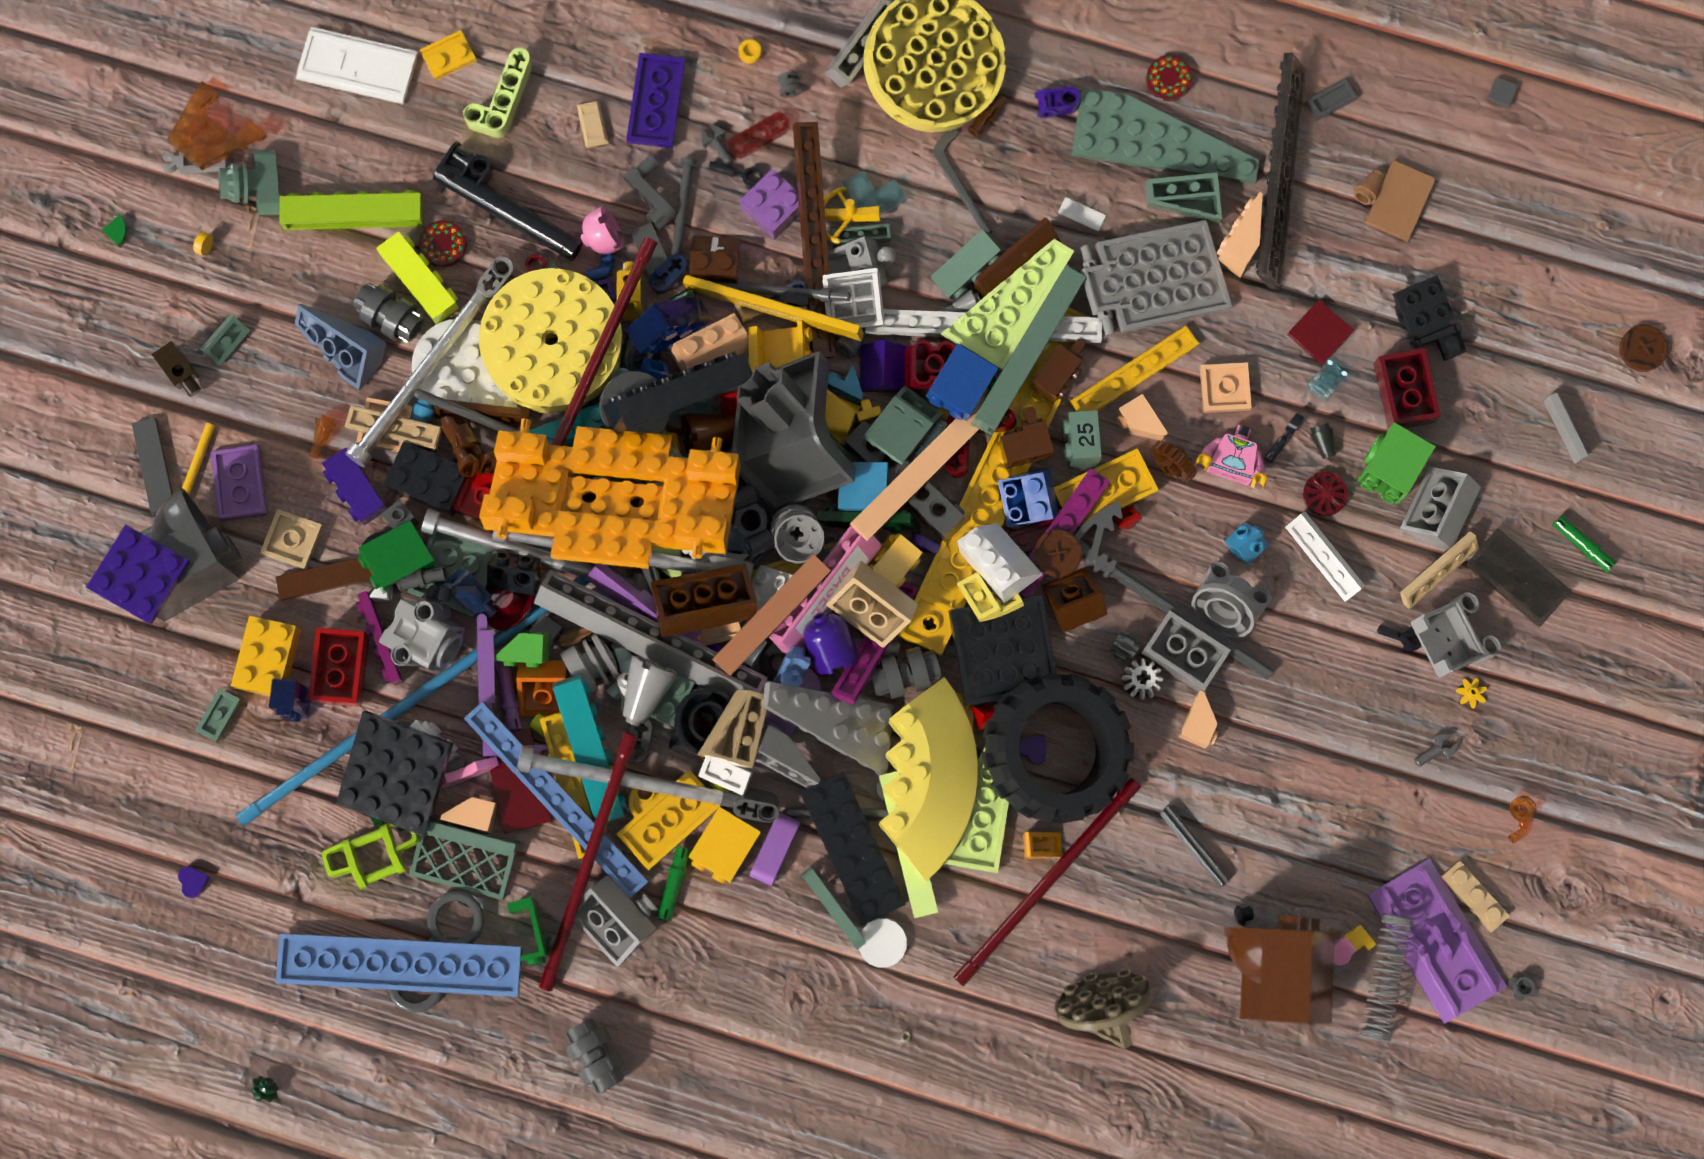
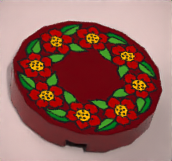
(1169, 78)
(442, 243)

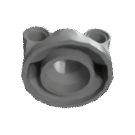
(1229, 601)

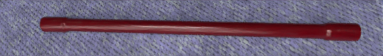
(642, 258)
(971, 966)
(552, 968)

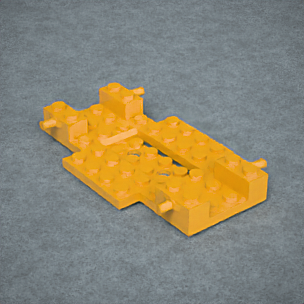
(539, 497)

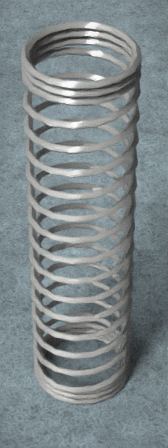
(1393, 921)

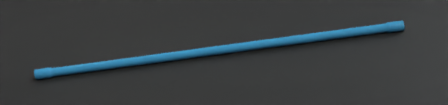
(256, 808)

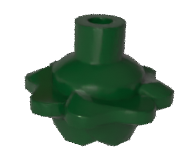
(264, 1089)

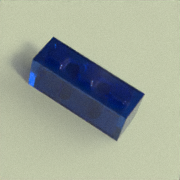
(289, 700)

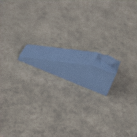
(349, 347)

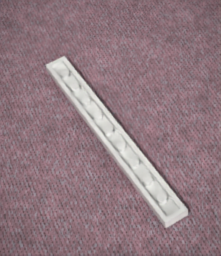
(935, 322)

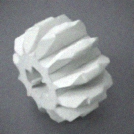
(1149, 685)

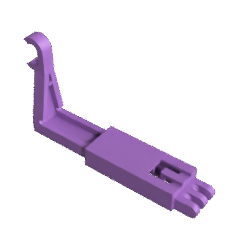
(627, 595)
(486, 683)

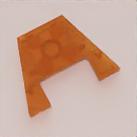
(202, 138)

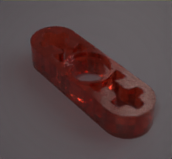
(756, 145)

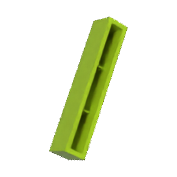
(351, 210)

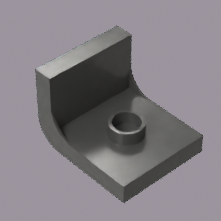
(785, 433)

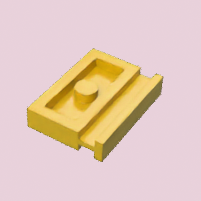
(448, 55)

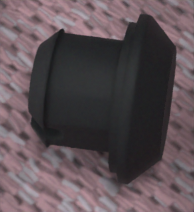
(1243, 914)

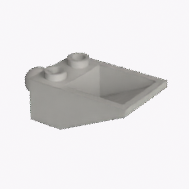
(861, 255)

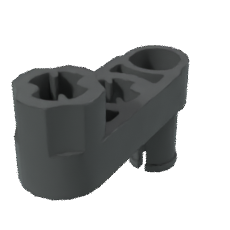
(661, 211)

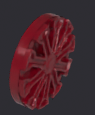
(1325, 494)

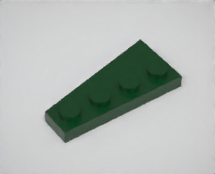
(900, 520)

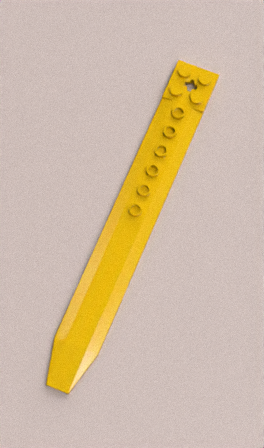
(981, 507)

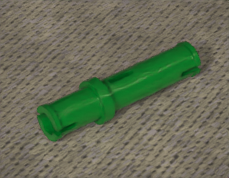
(1584, 543)
(673, 883)

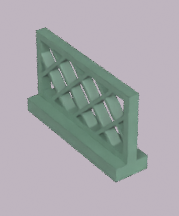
(469, 837)

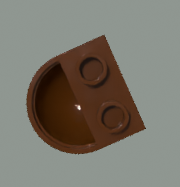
(1284, 971)

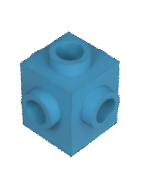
(1246, 542)

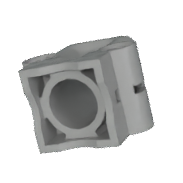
(423, 635)

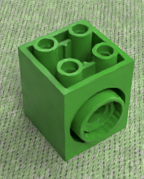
(1394, 463)

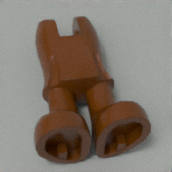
(467, 447)

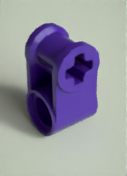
(1055, 101)

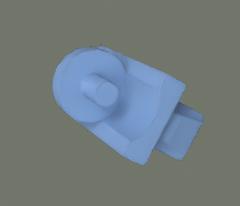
(793, 667)

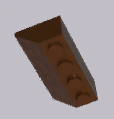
(1015, 257)
(703, 600)

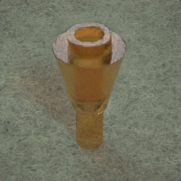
(323, 430)

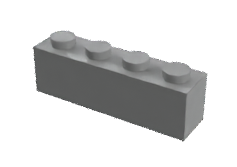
(851, 56)

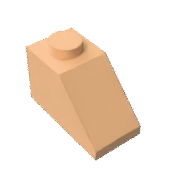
(1140, 419)
(1200, 723)
(473, 813)

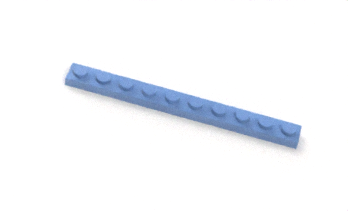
(555, 799)

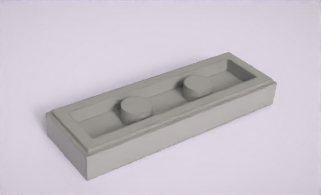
(1566, 428)

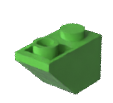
(526, 648)

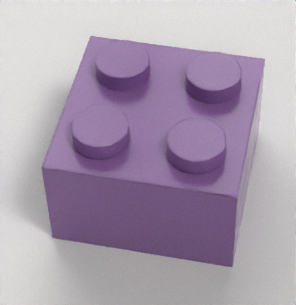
(771, 204)

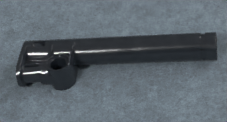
(459, 175)

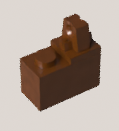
(1029, 444)

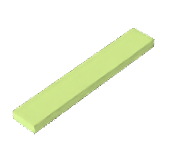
(919, 890)

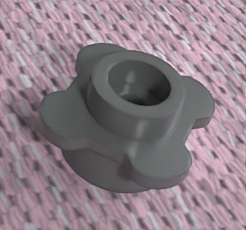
(1526, 980)

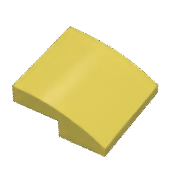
(983, 599)

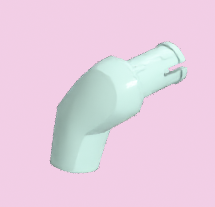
(623, 660)

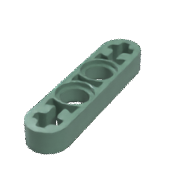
(833, 908)

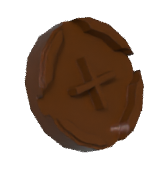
(1643, 348)
(1058, 553)

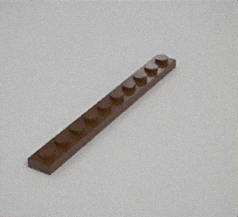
(812, 225)

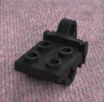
(1427, 317)

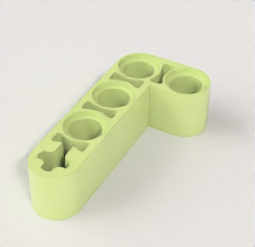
(502, 93)

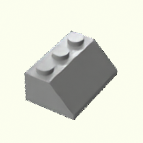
(1440, 507)
(613, 921)

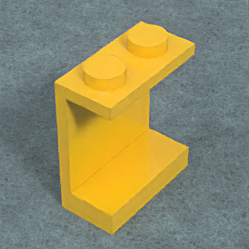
(778, 345)
(724, 846)

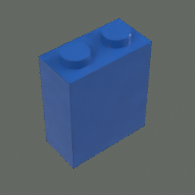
(961, 382)

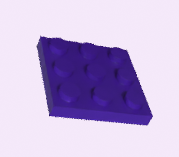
(138, 574)

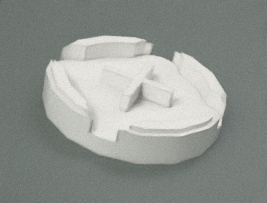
(884, 943)

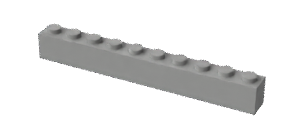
(641, 635)

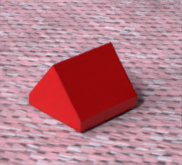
(982, 713)

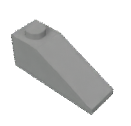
(782, 755)

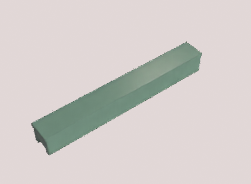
(1028, 350)

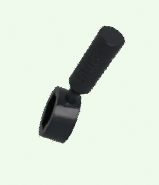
(731, 171)
(1282, 440)

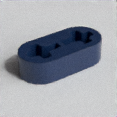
(664, 269)

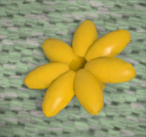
(1468, 696)

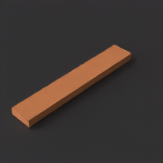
(771, 615)

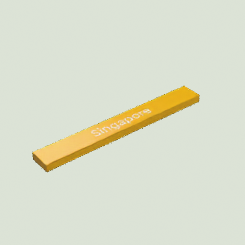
(774, 307)

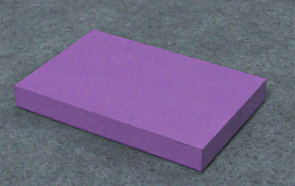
(239, 482)

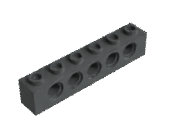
(944, 525)

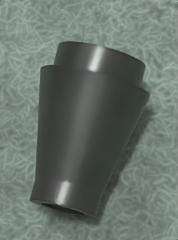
(1324, 440)

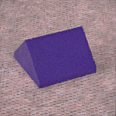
(882, 367)

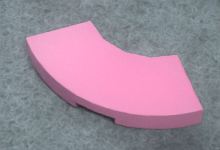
(469, 772)

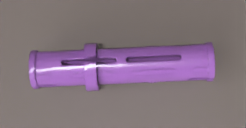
(509, 701)

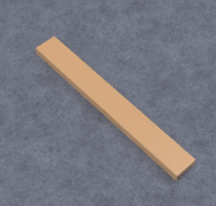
(915, 475)

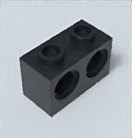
(513, 572)

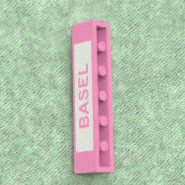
(841, 560)

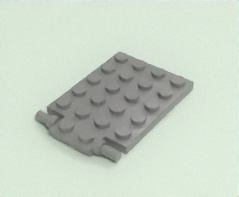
(1155, 278)

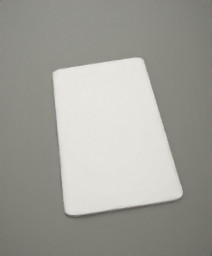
(1081, 214)

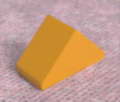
(1042, 845)

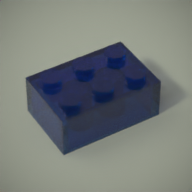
(668, 323)

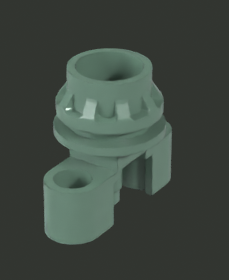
(260, 182)

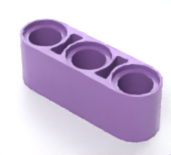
(775, 849)

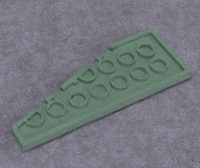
(1136, 134)

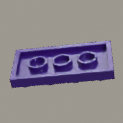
(655, 100)

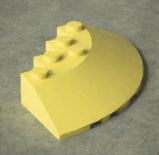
(934, 779)

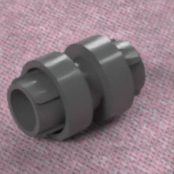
(379, 306)
(915, 670)
(600, 1073)

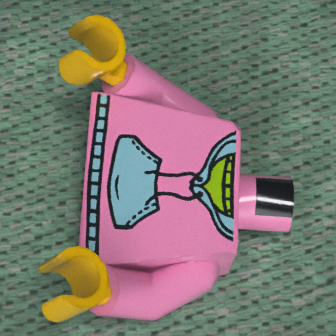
(1234, 458)

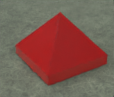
(1129, 518)

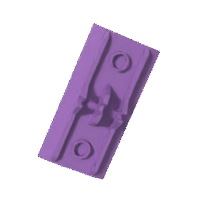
(1442, 943)

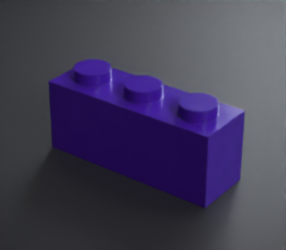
(353, 487)

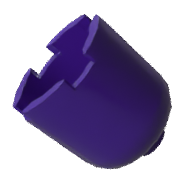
(829, 643)

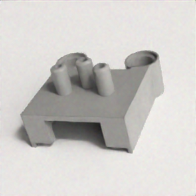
(1451, 638)

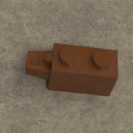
(1058, 371)

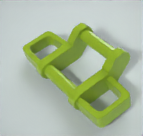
(349, 846)

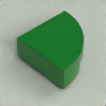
(116, 230)

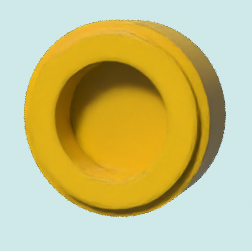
(750, 51)
(203, 243)

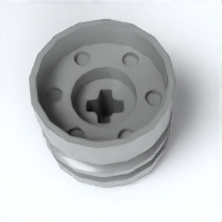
(806, 541)
(591, 663)

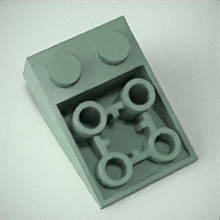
(903, 425)

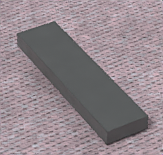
(152, 462)

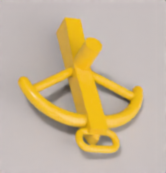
(847, 214)

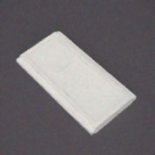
(357, 65)

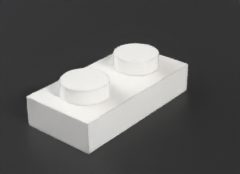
(726, 775)

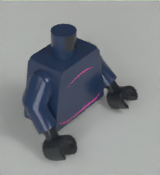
(466, 591)

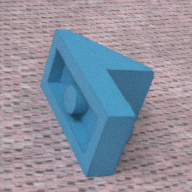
(848, 388)

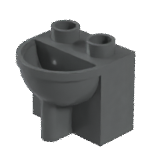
(187, 532)

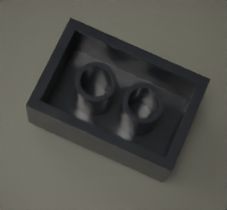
(425, 478)

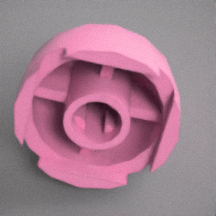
(601, 232)

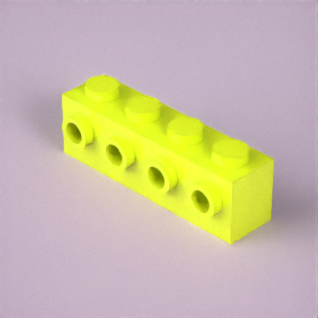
(417, 277)

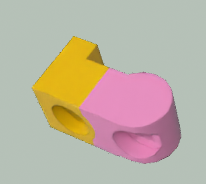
(1351, 943)

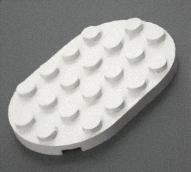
(461, 371)

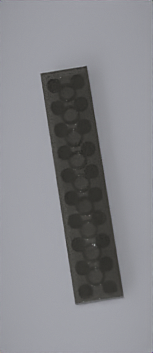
(1282, 171)

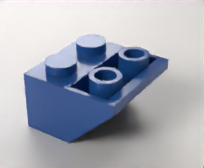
(1028, 497)

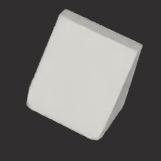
(377, 594)

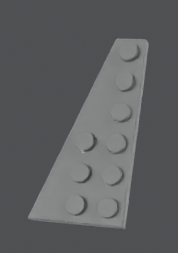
(850, 729)

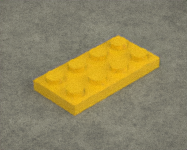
(1128, 483)

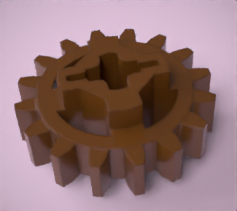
(1173, 461)

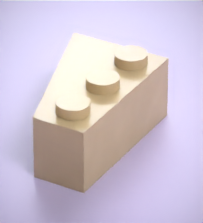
(737, 731)

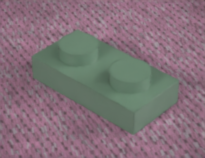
(225, 339)
(218, 715)

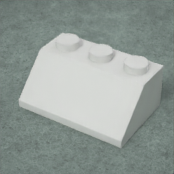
(998, 560)

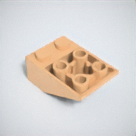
(1241, 247)

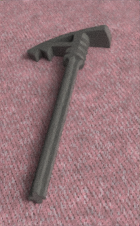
(1112, 569)

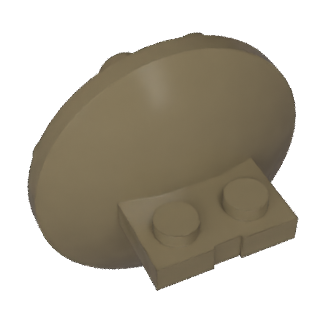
(1105, 1004)

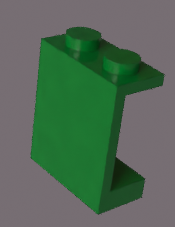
(394, 556)
(531, 905)

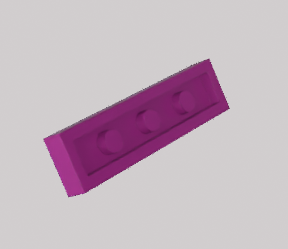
(375, 629)

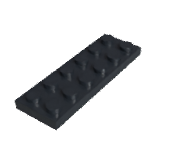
(852, 848)

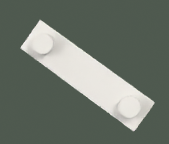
(1325, 556)

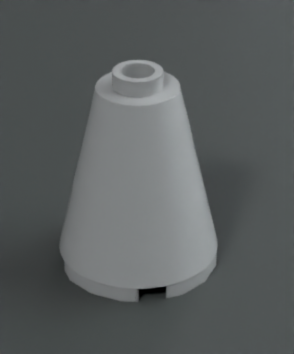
(645, 688)

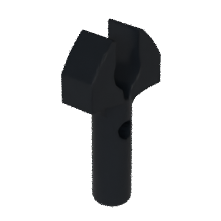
(1400, 636)

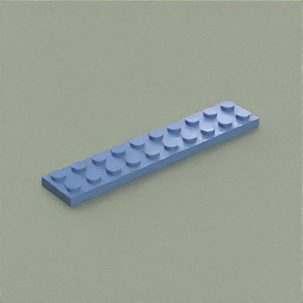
(399, 965)

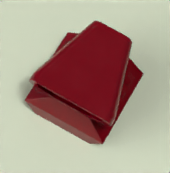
(924, 362)

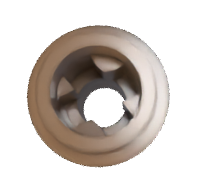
(1368, 189)

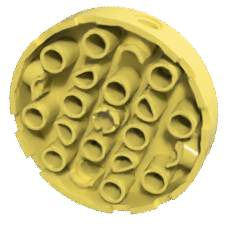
(926, 93)
(528, 315)

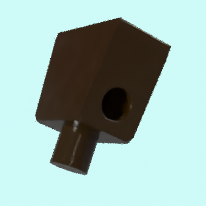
(172, 361)

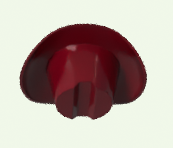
(511, 608)

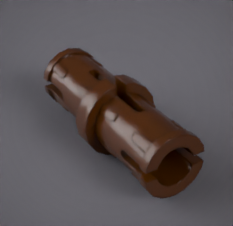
(987, 116)

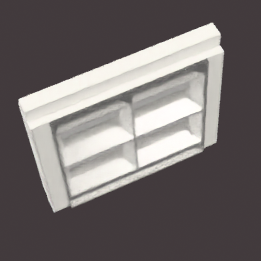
(865, 301)

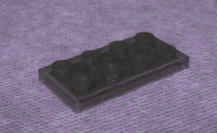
(1518, 577)

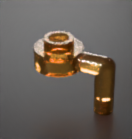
(1522, 815)

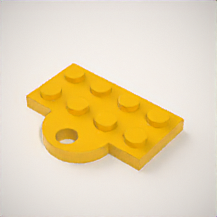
(663, 822)

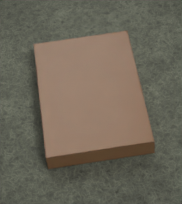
(1400, 200)

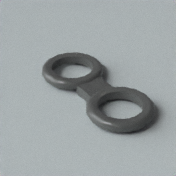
(437, 936)

